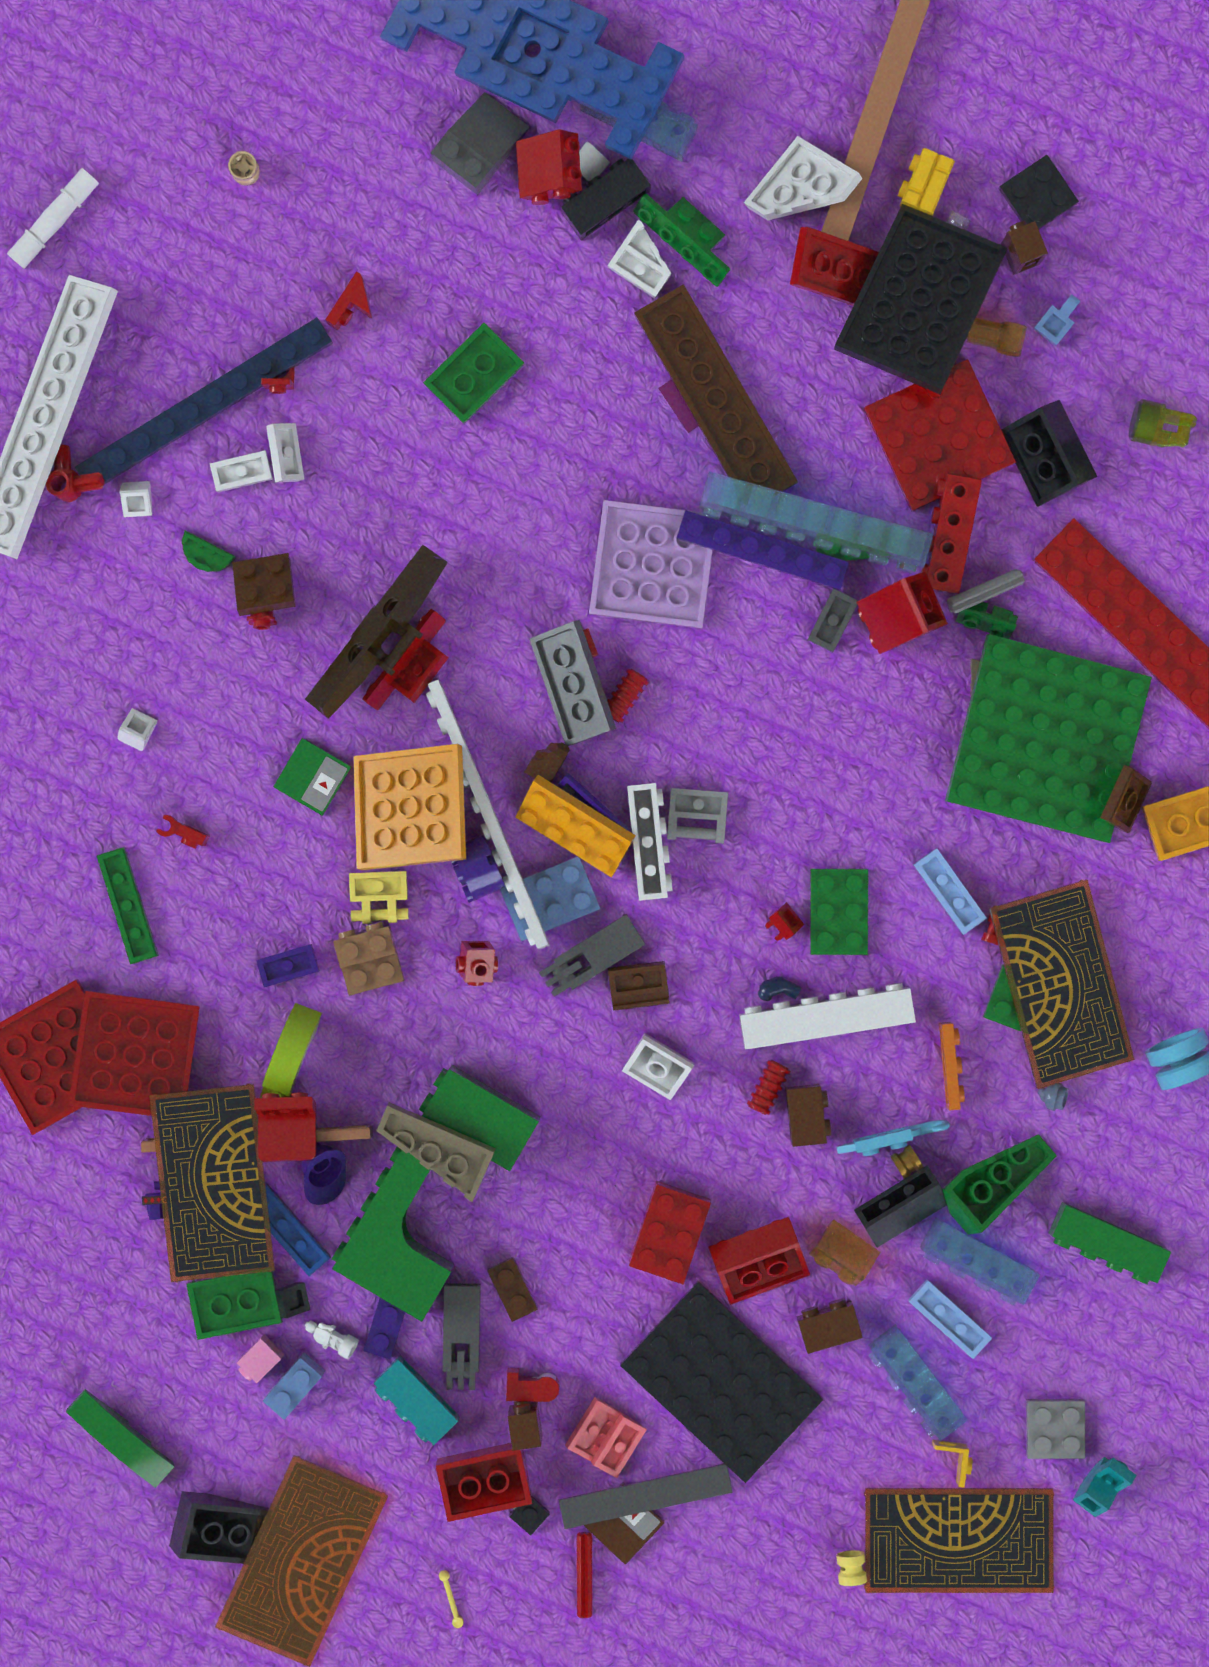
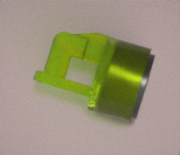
(1148, 423)

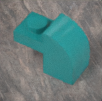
(1102, 1485)

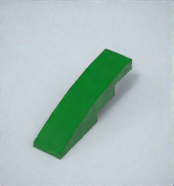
(119, 1438)

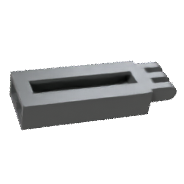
(600, 950)
(461, 1325)

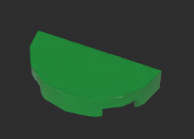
(204, 554)

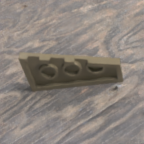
(445, 1151)

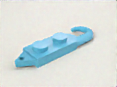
(894, 1138)

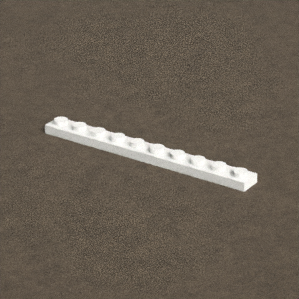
(491, 827)

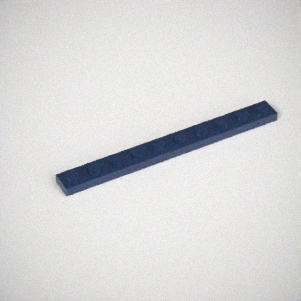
(207, 402)

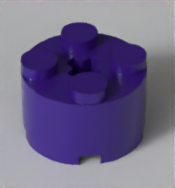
(478, 870)

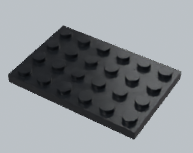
(920, 299)
(721, 1381)

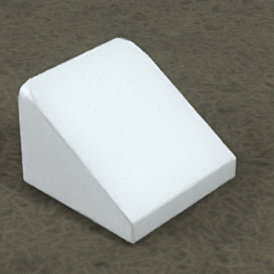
(591, 162)
(136, 499)
(136, 729)

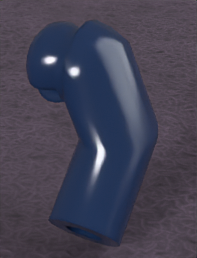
(776, 986)

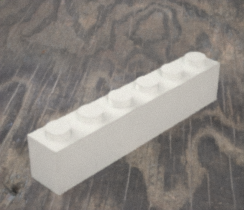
(827, 1017)

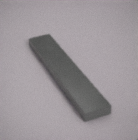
(645, 1496)

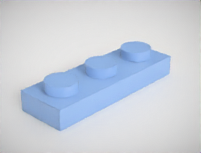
(949, 891)
(950, 1319)

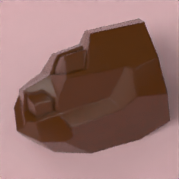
(548, 761)

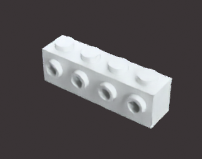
(647, 844)

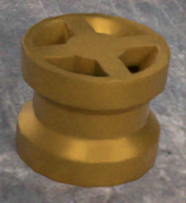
(907, 1161)

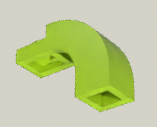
(291, 1051)

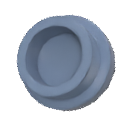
(1054, 1096)

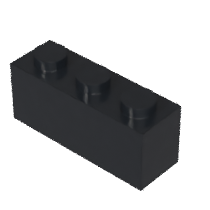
(605, 197)
(901, 1206)

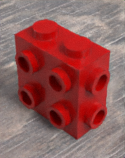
(549, 166)

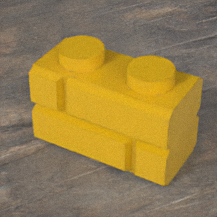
(926, 182)

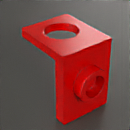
(280, 385)

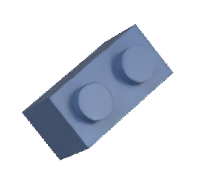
(294, 1386)

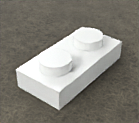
(285, 452)
(241, 471)

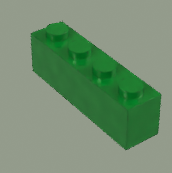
(1109, 1243)

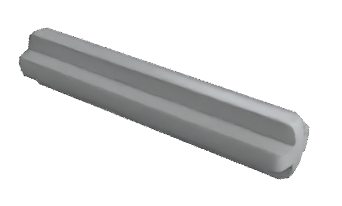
(985, 591)

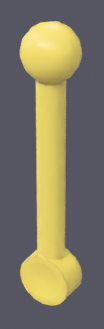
(457, 1621)

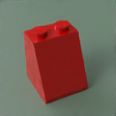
(901, 612)

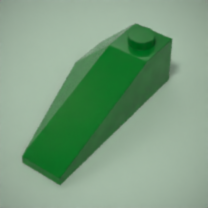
(991, 1185)

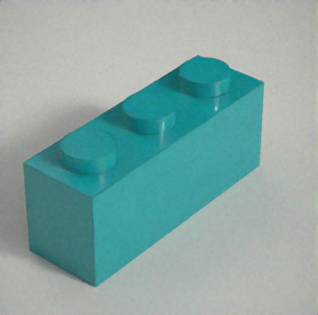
(416, 1401)

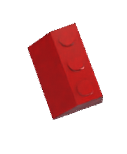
(759, 1260)
(483, 1481)

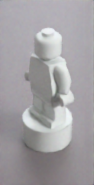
(327, 1336)

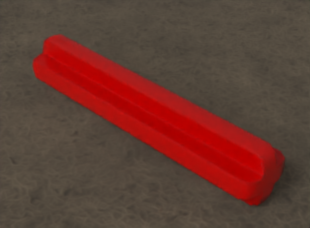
(584, 1574)

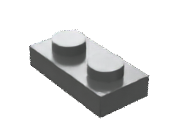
(832, 620)

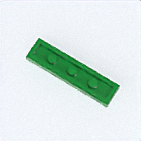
(127, 905)

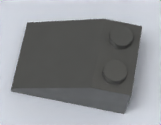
(479, 143)

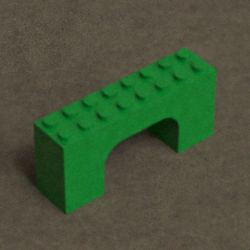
(380, 1248)

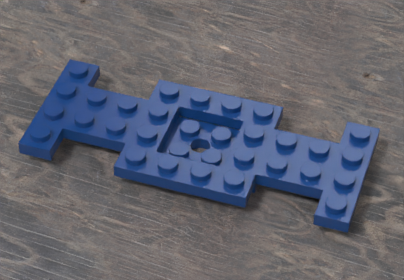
(563, 71)

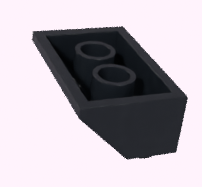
(1048, 453)

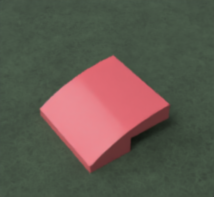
(605, 1437)

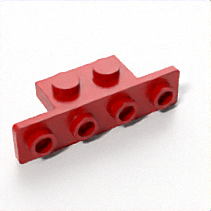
(414, 668)

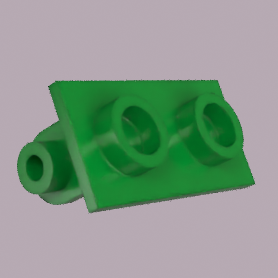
(998, 623)

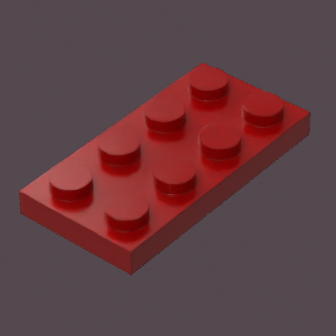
(831, 265)

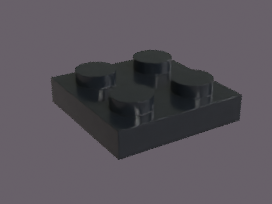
(1038, 193)

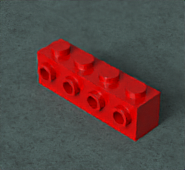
(952, 531)

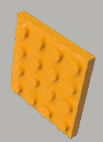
(409, 807)

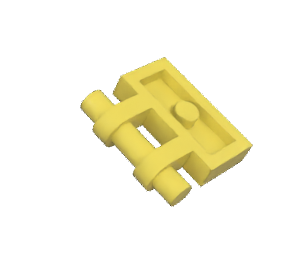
(379, 887)

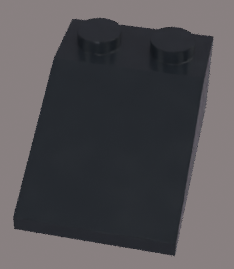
(215, 1528)

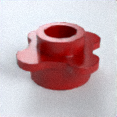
(262, 620)

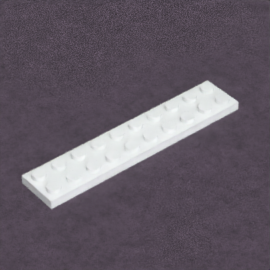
(49, 405)

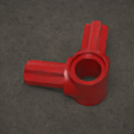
(74, 483)

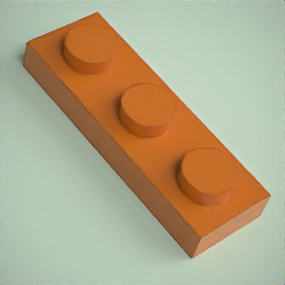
(951, 1065)

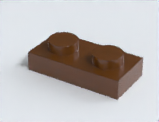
(512, 1289)

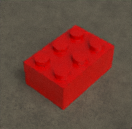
(669, 1232)

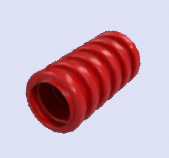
(626, 694)
(768, 1087)

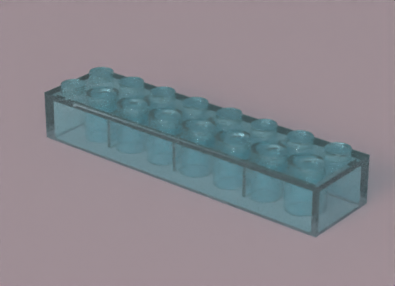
(814, 521)

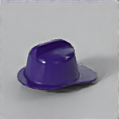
(324, 1175)

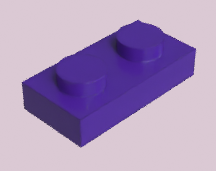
(287, 965)
(384, 1330)

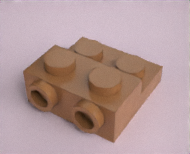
(368, 958)

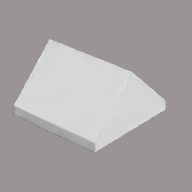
(658, 1066)

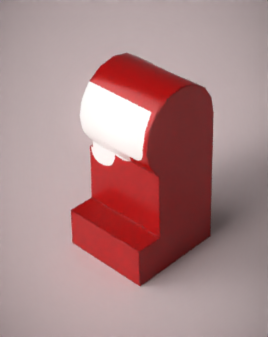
(531, 1388)

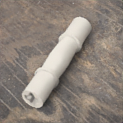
(52, 218)

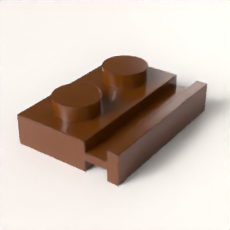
(638, 985)

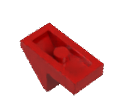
(353, 296)

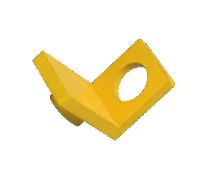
(964, 1461)

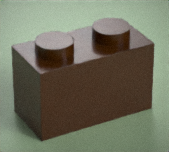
(1024, 246)
(807, 1115)
(829, 1325)
(524, 1425)

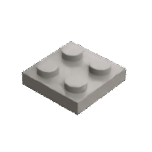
(1055, 1428)

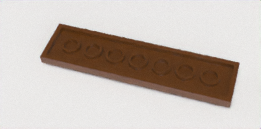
(713, 391)

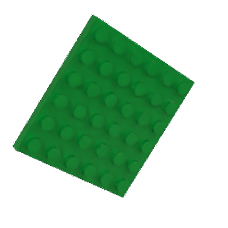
(1046, 737)

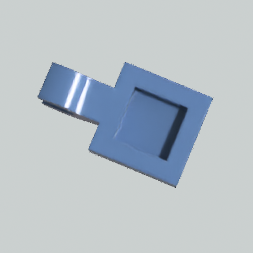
(1056, 322)

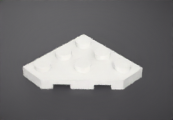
(802, 182)

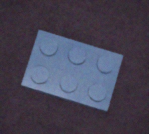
(557, 896)

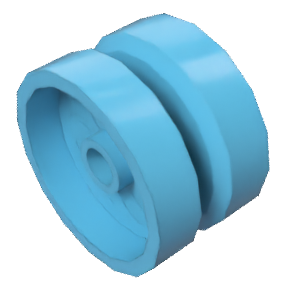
(1181, 1058)

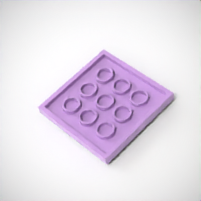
(646, 570)

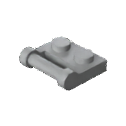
(697, 805)

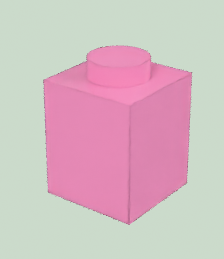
(259, 1359)

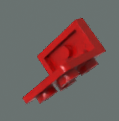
(286, 1127)

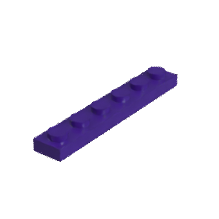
(762, 550)

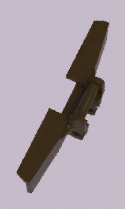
(388, 616)

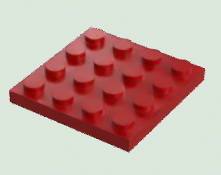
(939, 435)
(131, 1052)
(40, 1056)

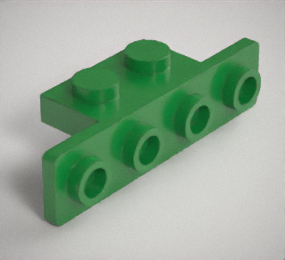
(686, 233)

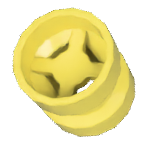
(851, 1568)

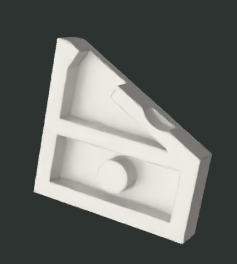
(641, 262)

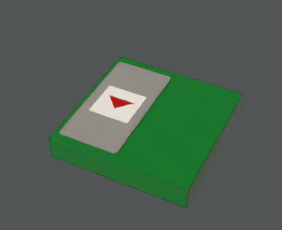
(312, 776)

